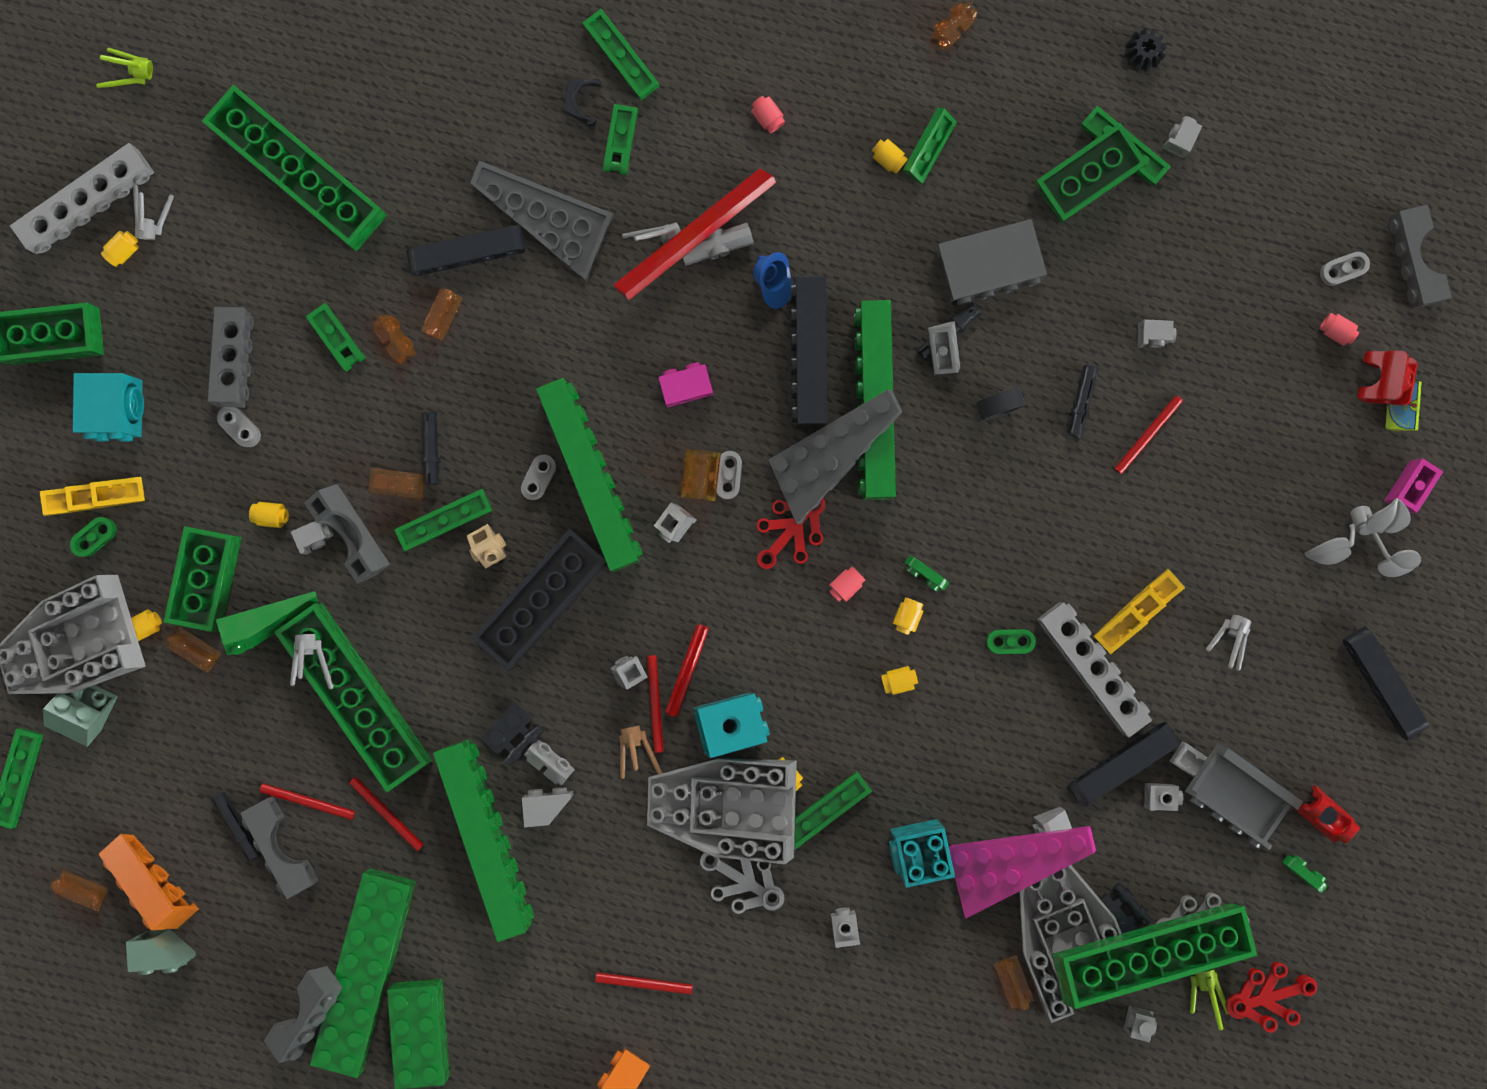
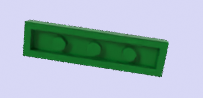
(620, 54)
(1100, 122)
(443, 520)
(17, 775)
(829, 808)

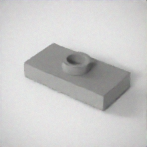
(1188, 759)

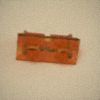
(946, 29)
(442, 314)
(388, 329)
(193, 649)
(79, 890)
(1014, 983)

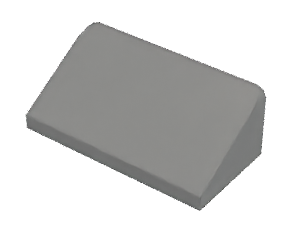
(944, 348)

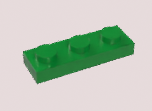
(930, 145)

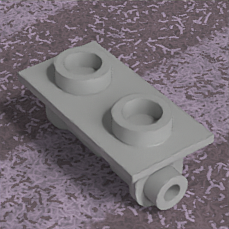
(557, 768)

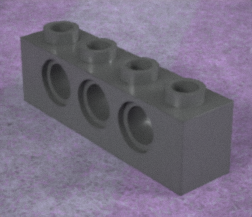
(225, 322)

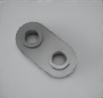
(1343, 268)
(238, 425)
(729, 475)
(540, 478)

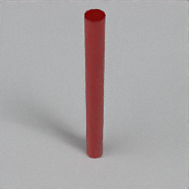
(1148, 434)
(655, 703)
(307, 801)
(409, 837)
(644, 983)

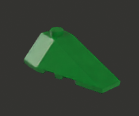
(254, 626)

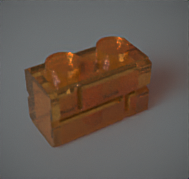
(700, 475)
(396, 484)

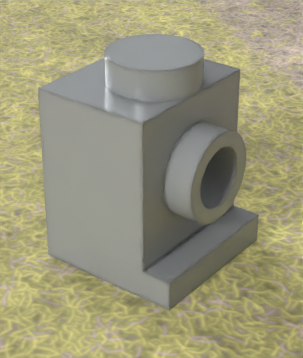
(1182, 137)
(1156, 333)
(666, 523)
(311, 536)
(628, 671)
(1154, 797)
(849, 937)
(1140, 1024)

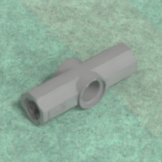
(720, 243)

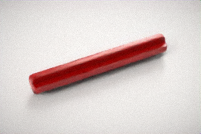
(687, 670)

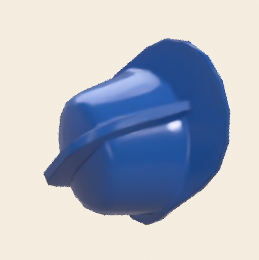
(774, 278)

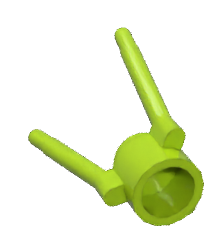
(138, 67)
(1208, 981)

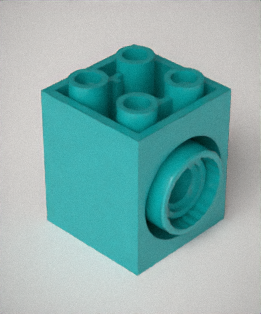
(107, 406)
(746, 724)
(921, 853)

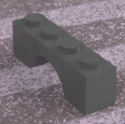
(1423, 284)
(333, 509)
(290, 874)
(316, 995)

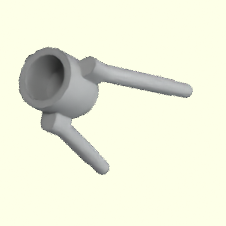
(145, 227)
(665, 232)
(1238, 628)
(304, 646)

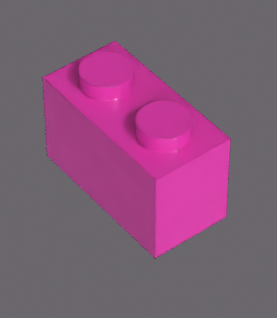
(685, 384)
(1414, 484)

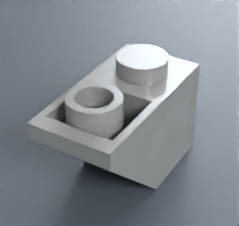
(541, 807)
(1051, 821)

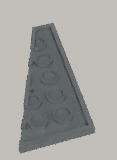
(557, 221)
(826, 456)

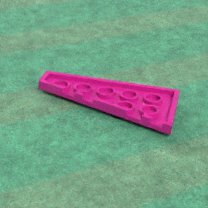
(1004, 866)

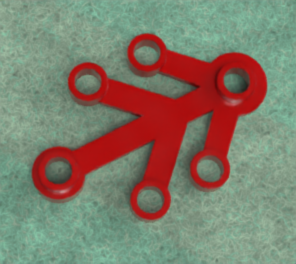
(792, 529)
(1268, 996)

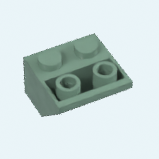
(79, 713)
(157, 951)

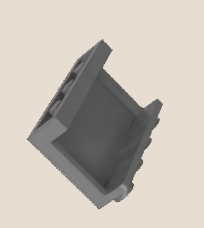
(992, 262)
(1241, 796)

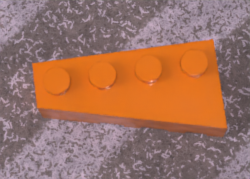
(146, 884)
(625, 1073)

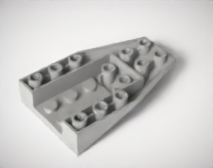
(72, 641)
(728, 808)
(1056, 917)

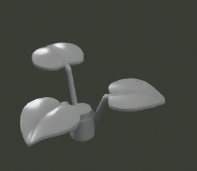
(1389, 519)

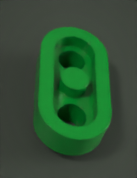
(94, 536)
(933, 579)
(1010, 641)
(1313, 879)

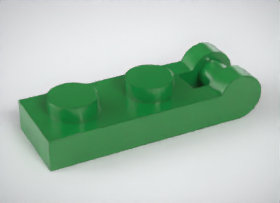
(620, 138)
(335, 336)

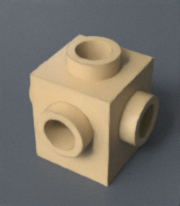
(486, 546)

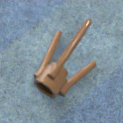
(630, 738)

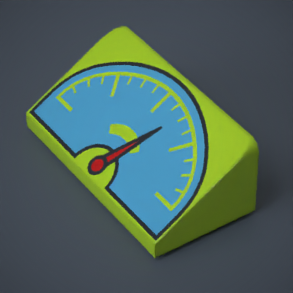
(1405, 417)

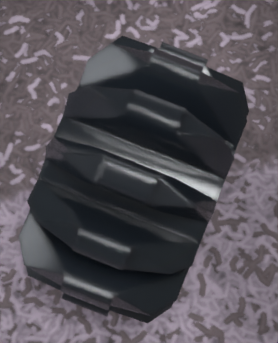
(1136, 49)

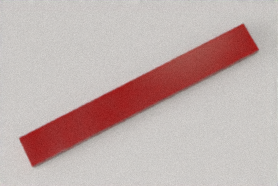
(694, 234)

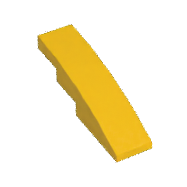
(92, 496)
(1139, 611)

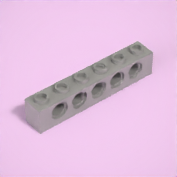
(70, 198)
(1137, 715)

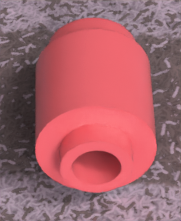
(767, 114)
(1339, 329)
(846, 584)

